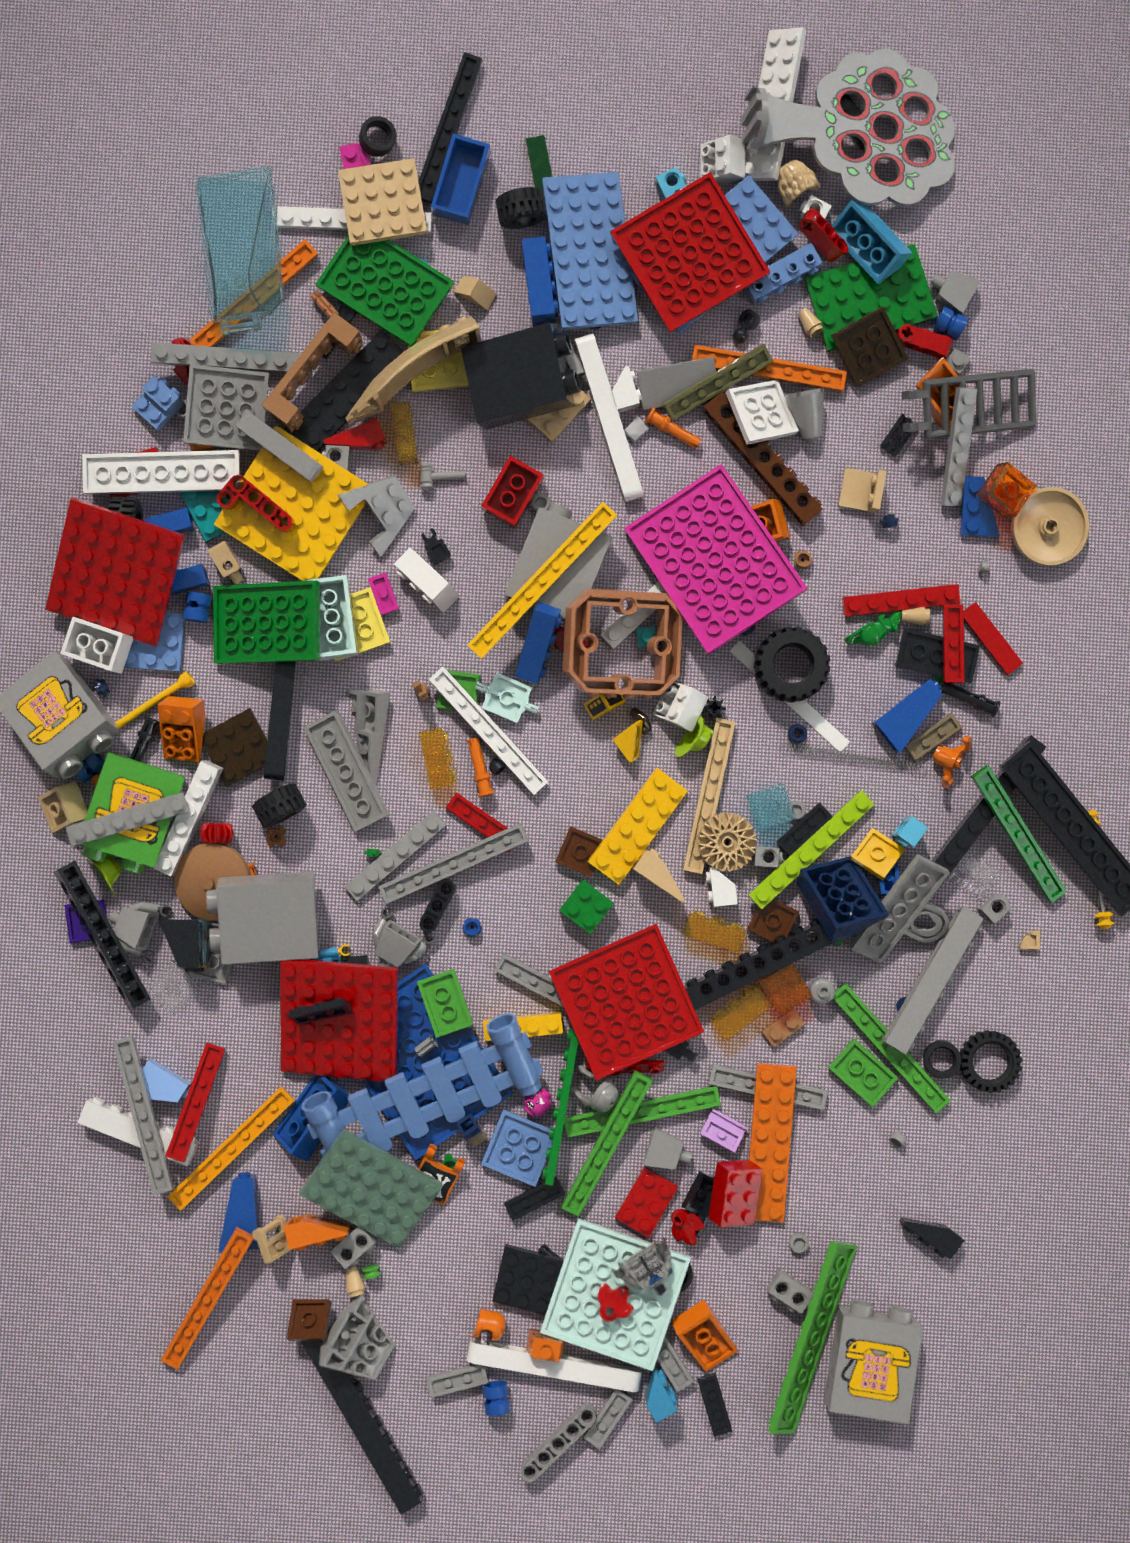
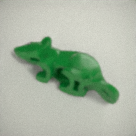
(873, 633)

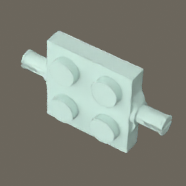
(506, 697)

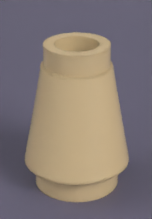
(810, 323)
(916, 616)
(354, 1282)

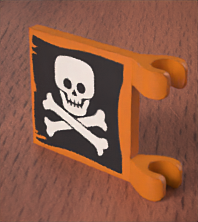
(441, 1172)

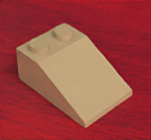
(655, 870)

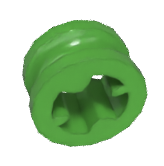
(371, 1271)

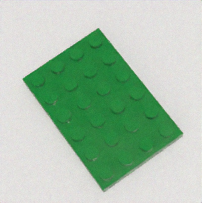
(386, 287)
(850, 293)
(266, 622)

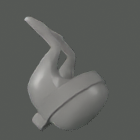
(603, 1098)

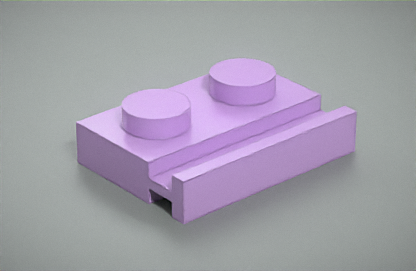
(723, 1130)

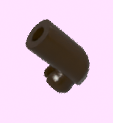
(638, 715)

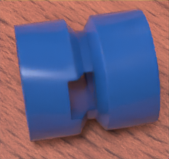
(950, 323)
(193, 613)
(91, 764)
(495, 1395)

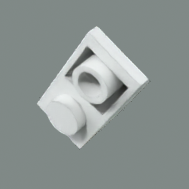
(624, 391)
(722, 889)

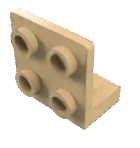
(862, 490)

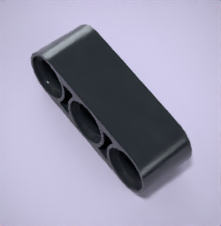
(430, 912)

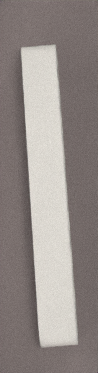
(609, 417)
(568, 1367)

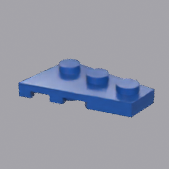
(976, 515)

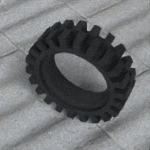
(1013, 1066)

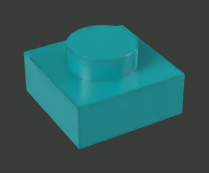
(644, 634)

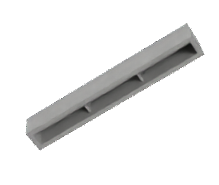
(932, 980)

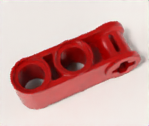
(823, 235)
(925, 341)

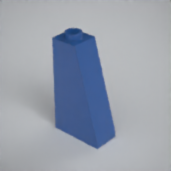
(906, 716)
(241, 1209)

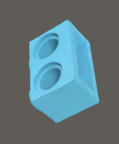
(662, 186)
(909, 832)

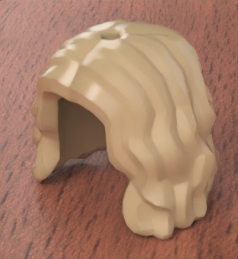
(794, 180)

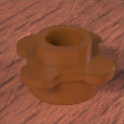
(271, 836)

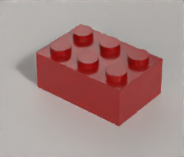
(512, 492)
(735, 1193)

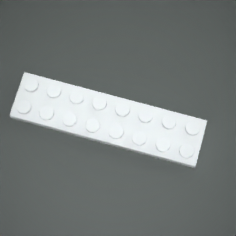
(779, 79)
(159, 471)

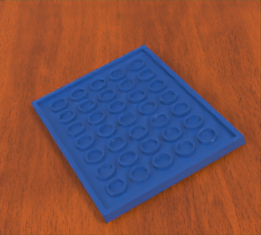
(413, 1029)

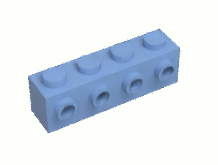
(784, 273)

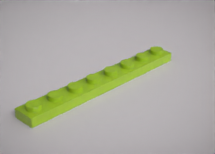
(811, 849)

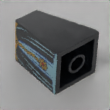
(189, 943)

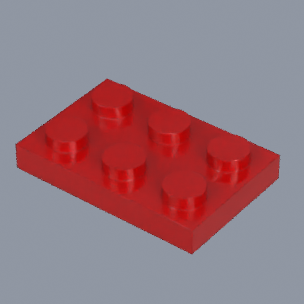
(646, 1201)

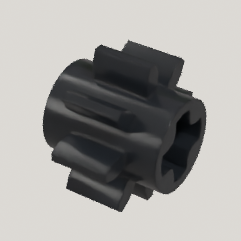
(717, 712)

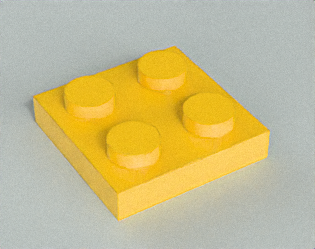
(877, 854)

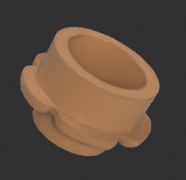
(807, 557)

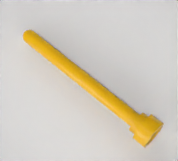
(184, 681)

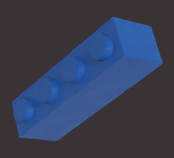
(538, 642)

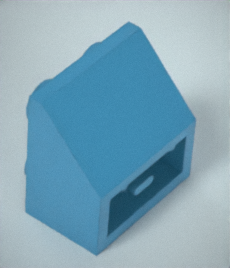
(660, 1398)

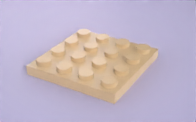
(382, 202)

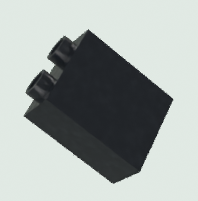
(520, 375)

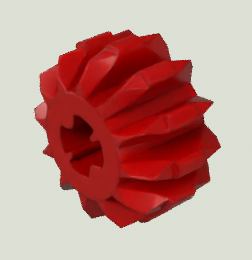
(216, 833)

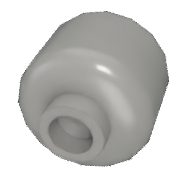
(822, 990)

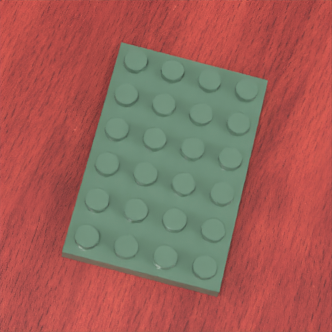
(370, 1188)

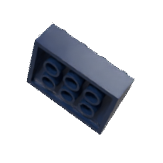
(841, 898)

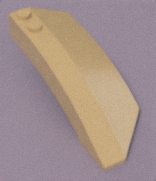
(412, 363)

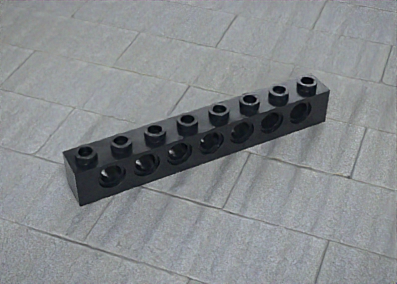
(102, 935)
(754, 973)

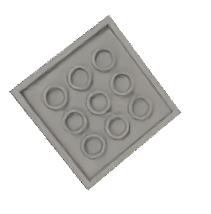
(217, 402)

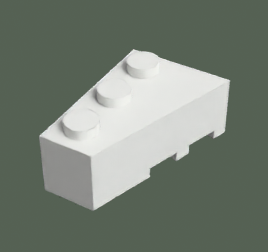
(426, 579)

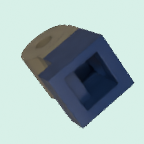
(472, 1132)

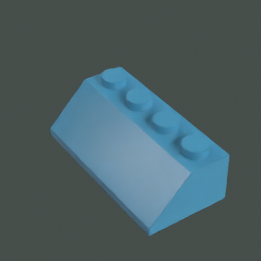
(871, 241)

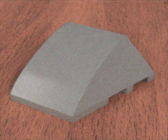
(356, 1342)

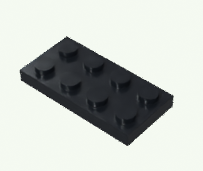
(924, 654)

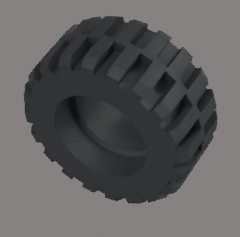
(813, 649)

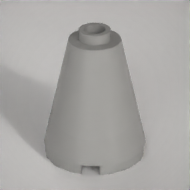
(807, 412)

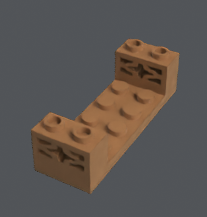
(334, 331)

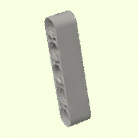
(279, 446)
(551, 1449)

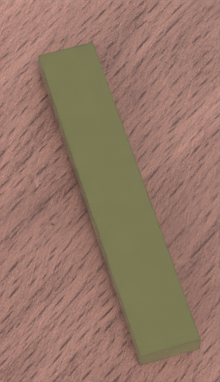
(718, 382)

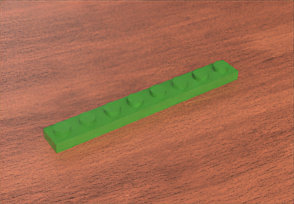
(903, 1063)
(647, 1110)
(606, 1143)

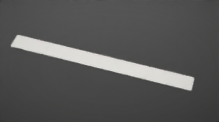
(807, 712)

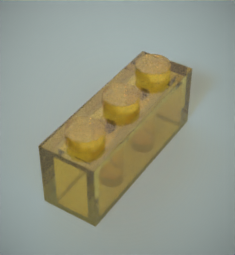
(404, 433)
(437, 758)
(714, 931)
(740, 1012)

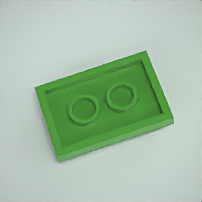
(445, 1003)
(863, 1072)

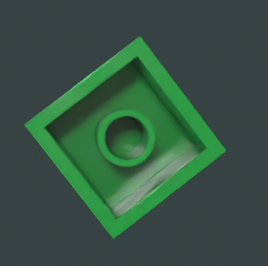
(586, 906)

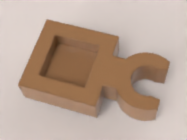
(422, 690)

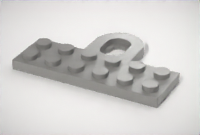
(904, 904)

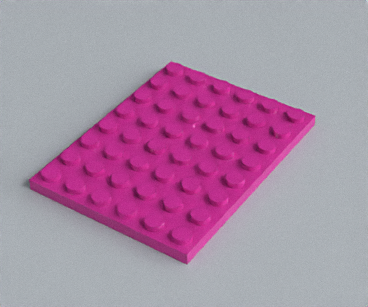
(715, 559)

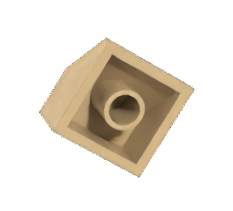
(63, 806)

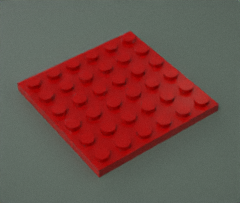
(690, 252)
(114, 571)
(626, 1001)
(347, 1045)

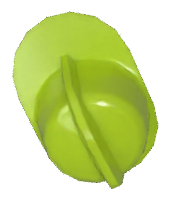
(694, 740)
(108, 870)

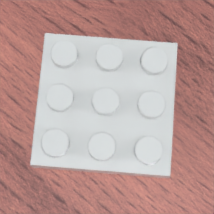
(762, 412)

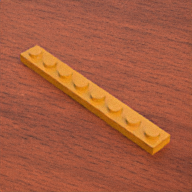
(231, 1148)

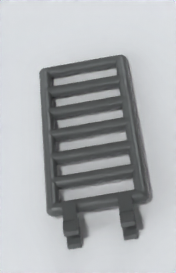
(978, 379)

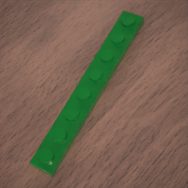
(1018, 833)
(560, 1112)

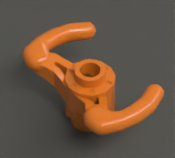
(951, 759)

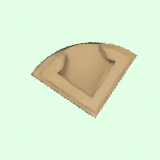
(1030, 941)

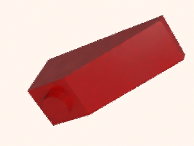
(362, 437)

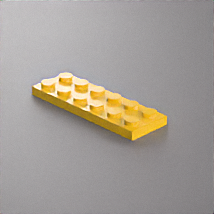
(637, 826)

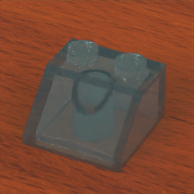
(771, 807)

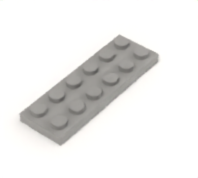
(346, 770)

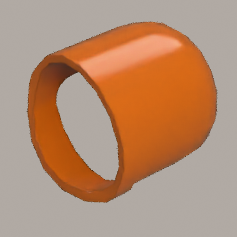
(492, 1322)

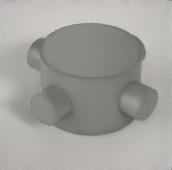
(984, 567)

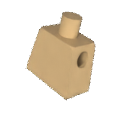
(220, 555)

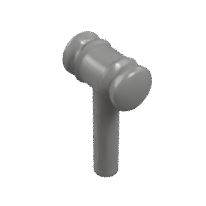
(427, 476)

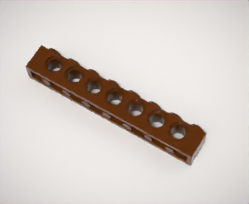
(763, 470)

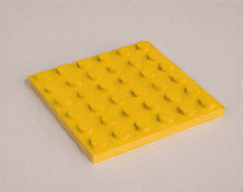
(314, 506)

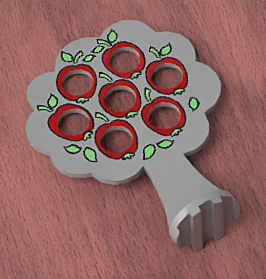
(776, 121)

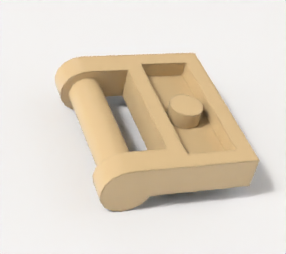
(276, 1245)

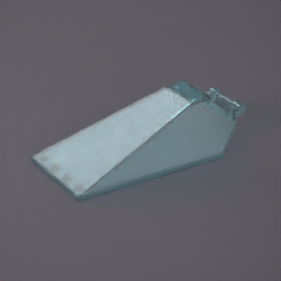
(240, 247)

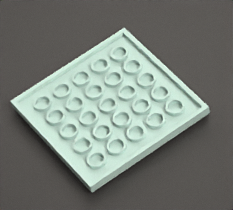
(575, 1307)

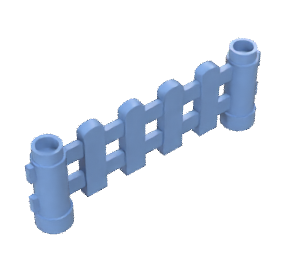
(509, 1046)

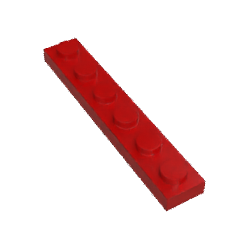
(901, 600)
(195, 1102)

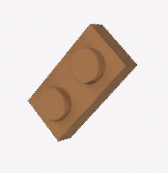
(783, 1027)

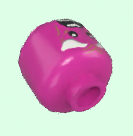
(538, 1103)

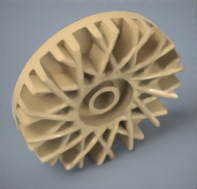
(712, 845)

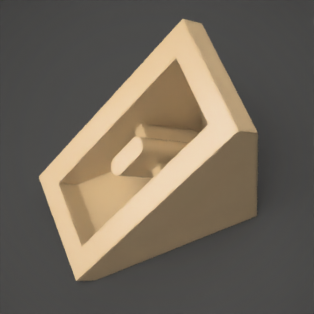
(475, 292)

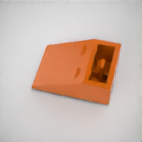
(182, 727)
(313, 1230)

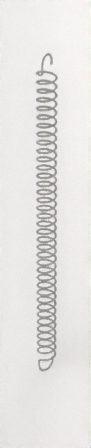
(852, 756)

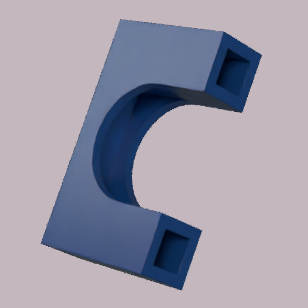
(187, 578)

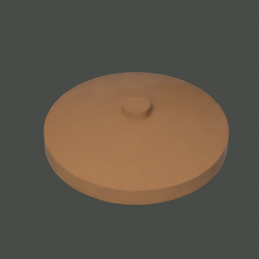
(200, 872)

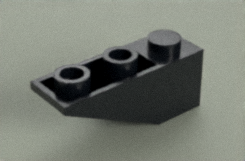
(938, 1235)

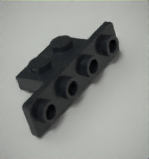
(699, 1198)

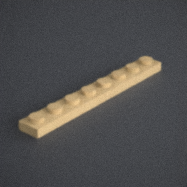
(710, 789)

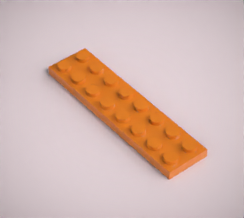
(772, 1136)

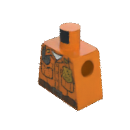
(544, 1346)

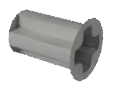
(426, 1046)

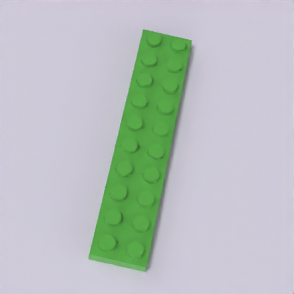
(812, 1337)

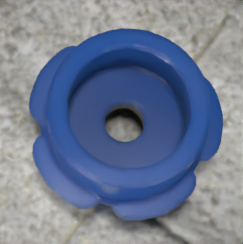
(472, 932)

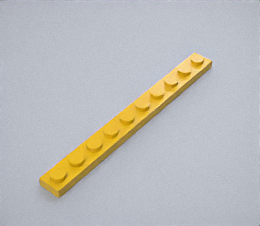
(542, 580)

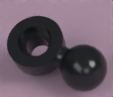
(740, 335)

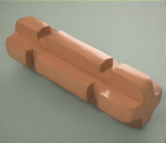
(323, 304)

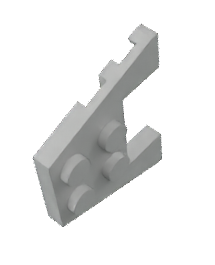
(388, 504)

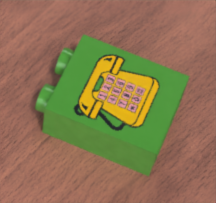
(125, 785)

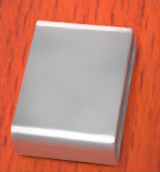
(636, 429)

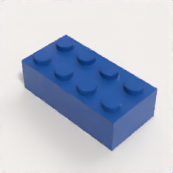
(460, 179)
(538, 278)

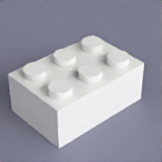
(97, 645)

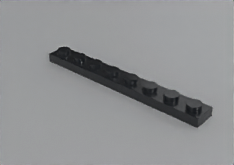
(448, 124)

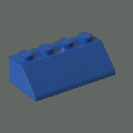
(293, 1128)

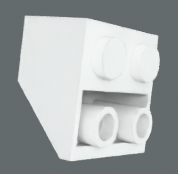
(724, 159)
(680, 706)

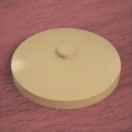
(1051, 526)

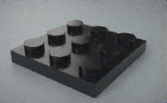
(526, 1279)

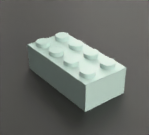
(336, 619)

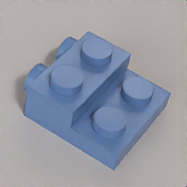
(158, 402)

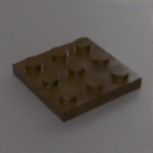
(869, 346)
(237, 746)

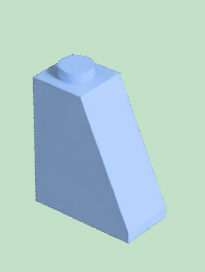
(164, 1083)

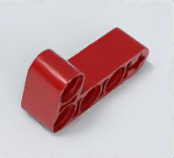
(260, 506)

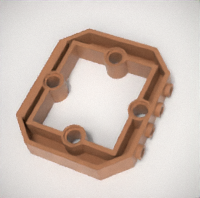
(578, 628)

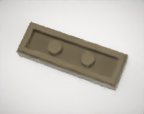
(933, 737)

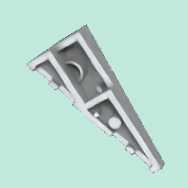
(370, 714)

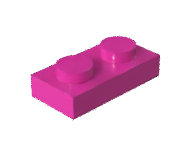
(383, 594)

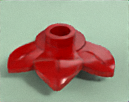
(685, 1227)
(616, 1300)

